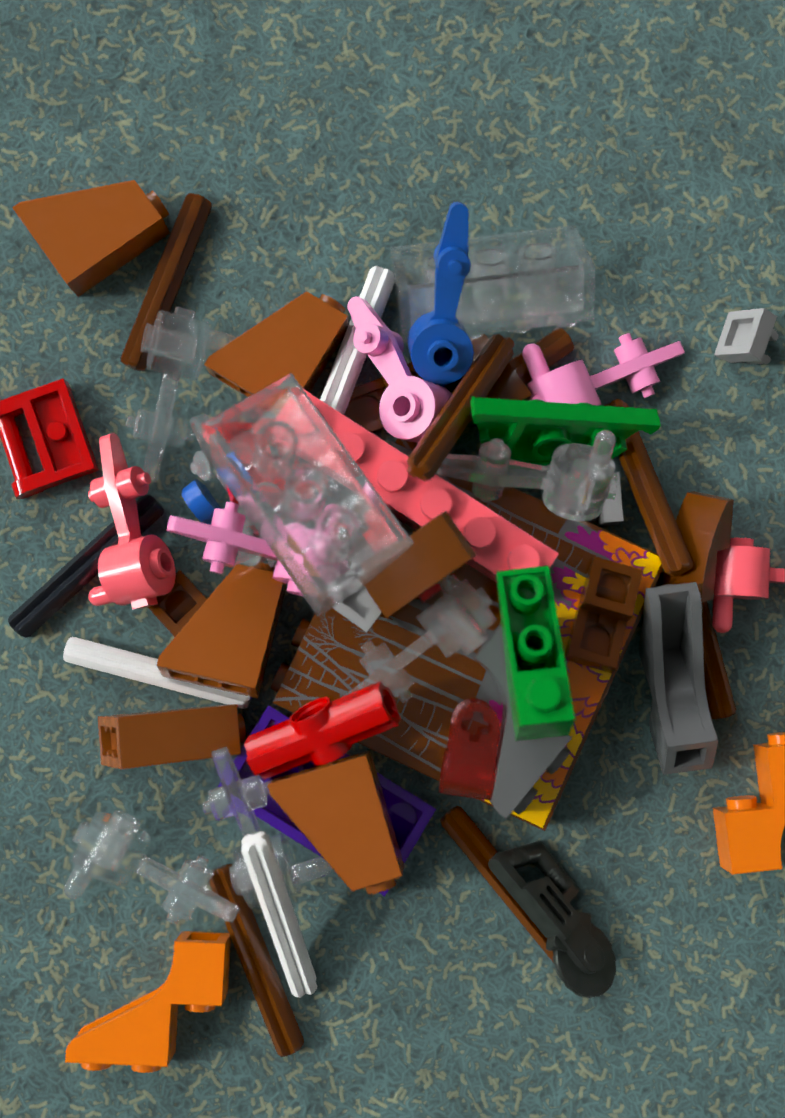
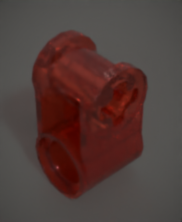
(470, 759)

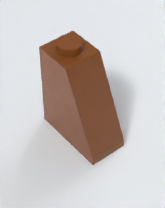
(94, 229)
(291, 340)
(229, 634)
(169, 735)
(344, 819)

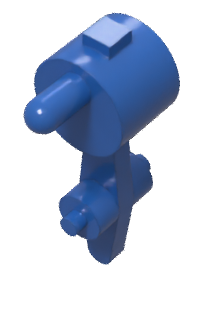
(438, 339)

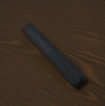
(75, 573)

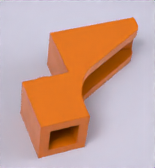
(749, 830)
(146, 1028)

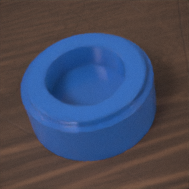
(200, 501)

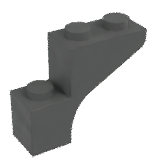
(675, 674)
(518, 762)

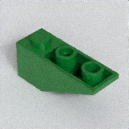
(534, 654)

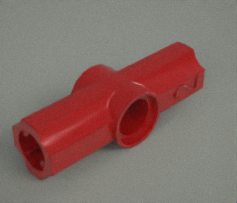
(322, 730)

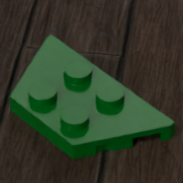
(539, 427)

